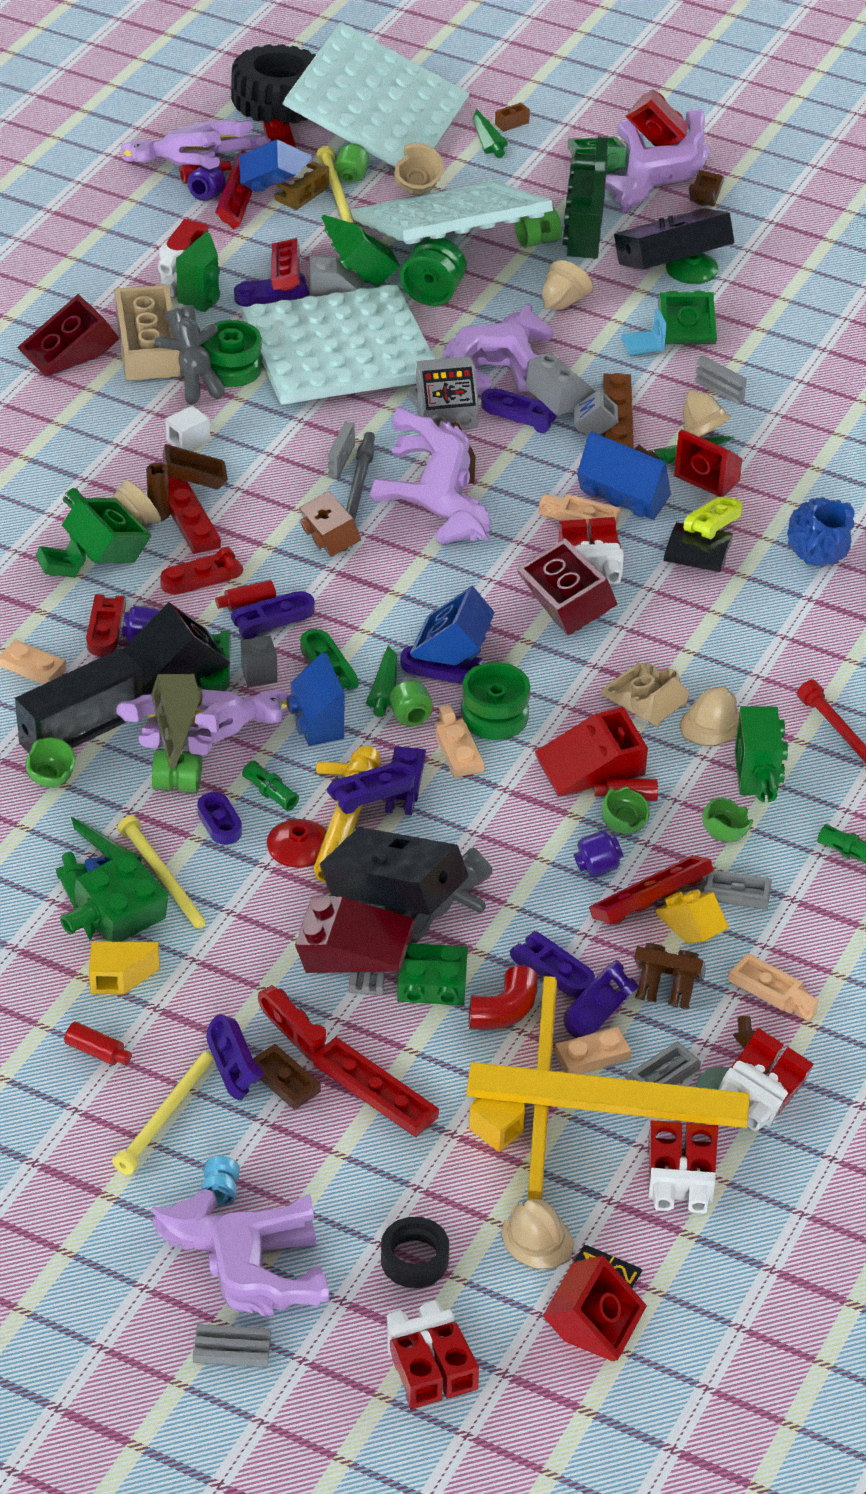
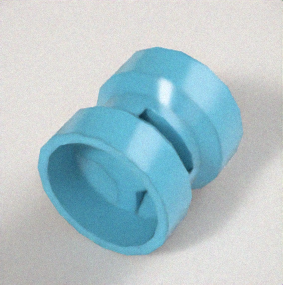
(220, 1177)

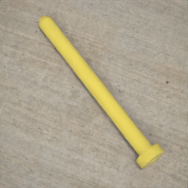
(326, 156)
(130, 828)
(126, 1160)

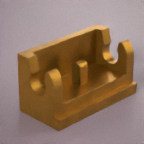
(305, 188)

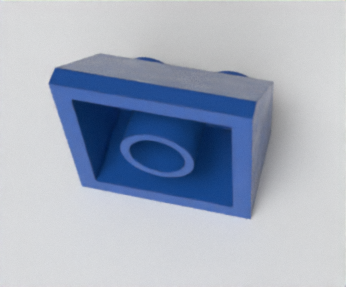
(271, 165)
(318, 702)

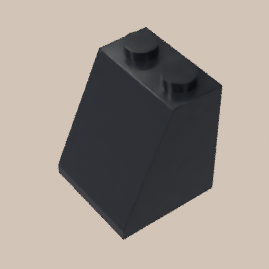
(175, 646)

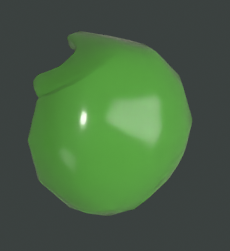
(50, 762)
(625, 811)
(726, 820)

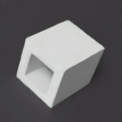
(188, 428)

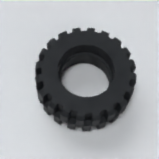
(264, 79)

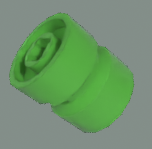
(534, 230)
(184, 777)

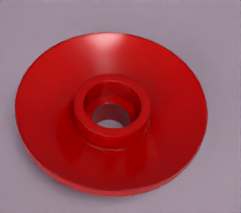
(296, 842)

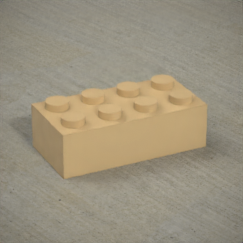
(139, 322)

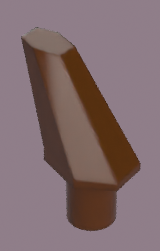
(745, 1030)

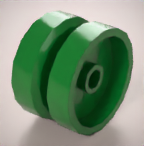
(433, 271)
(235, 353)
(495, 700)

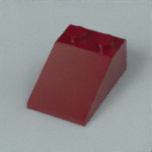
(69, 338)
(568, 586)
(352, 937)

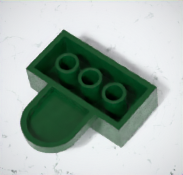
(586, 202)

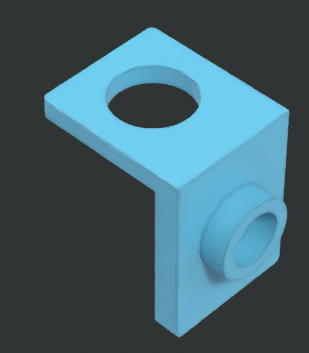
(647, 341)

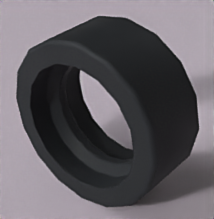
(414, 1230)

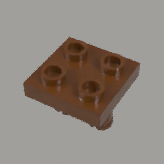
(657, 961)

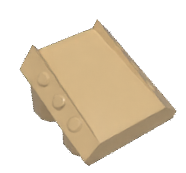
(648, 692)

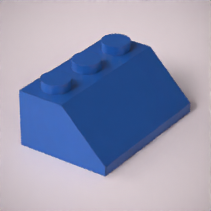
(623, 476)
(454, 630)

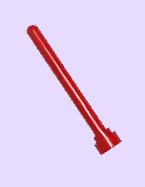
(813, 695)

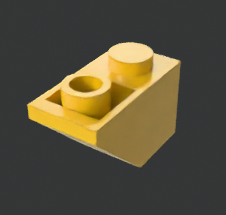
(693, 915)
(121, 965)
(497, 1121)

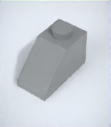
(330, 276)

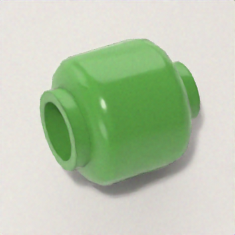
(352, 163)
(411, 703)

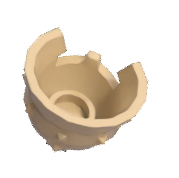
(419, 170)

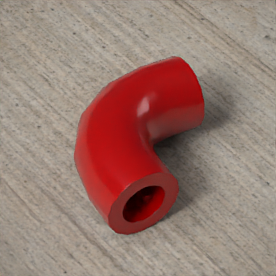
(507, 1007)

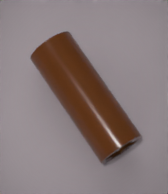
(158, 488)

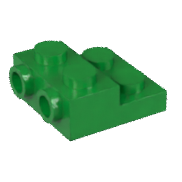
(616, 151)
(688, 317)
(433, 974)

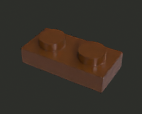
(286, 1077)

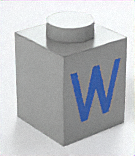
(595, 414)

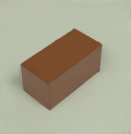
(512, 116)

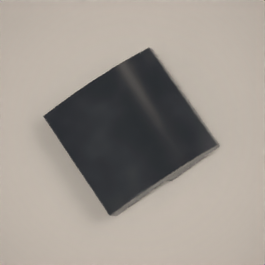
(697, 551)

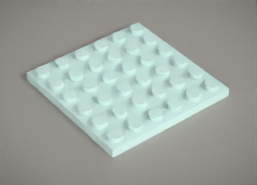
(374, 96)
(451, 211)
(338, 343)

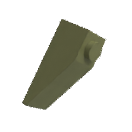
(175, 704)

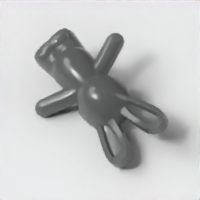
(193, 358)
(478, 872)

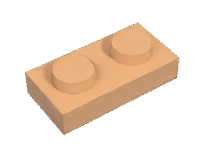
(32, 662)
(593, 1051)

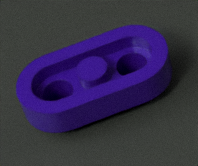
(219, 818)

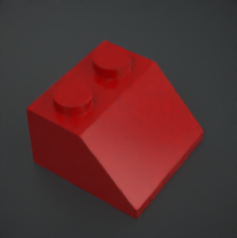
(657, 120)
(706, 464)
(595, 1308)

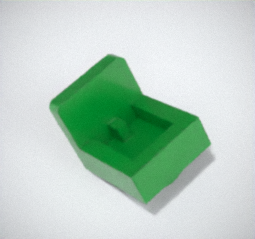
(60, 561)

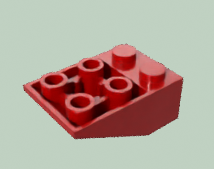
(594, 751)

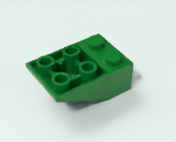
(360, 251)

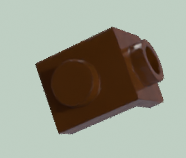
(706, 188)

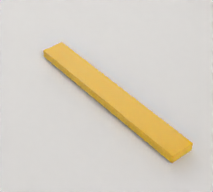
(608, 1095)
(541, 1111)

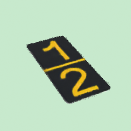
(629, 1272)

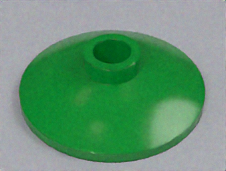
(693, 269)

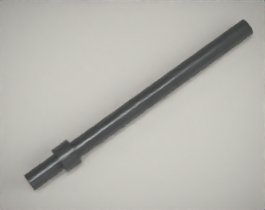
(364, 457)

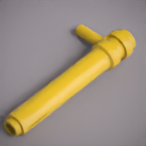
(343, 824)

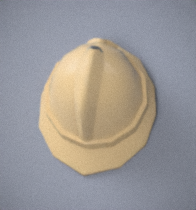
(565, 285)
(702, 413)
(137, 503)
(711, 718)
(537, 1235)

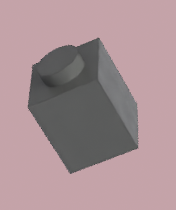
(259, 661)

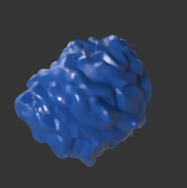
(821, 531)

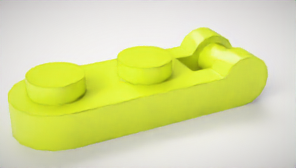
(713, 516)

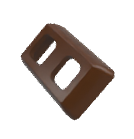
(194, 467)

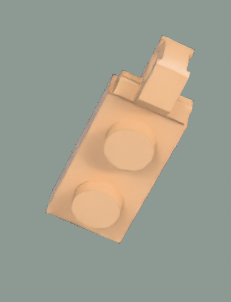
(575, 508)
(457, 744)
(773, 986)

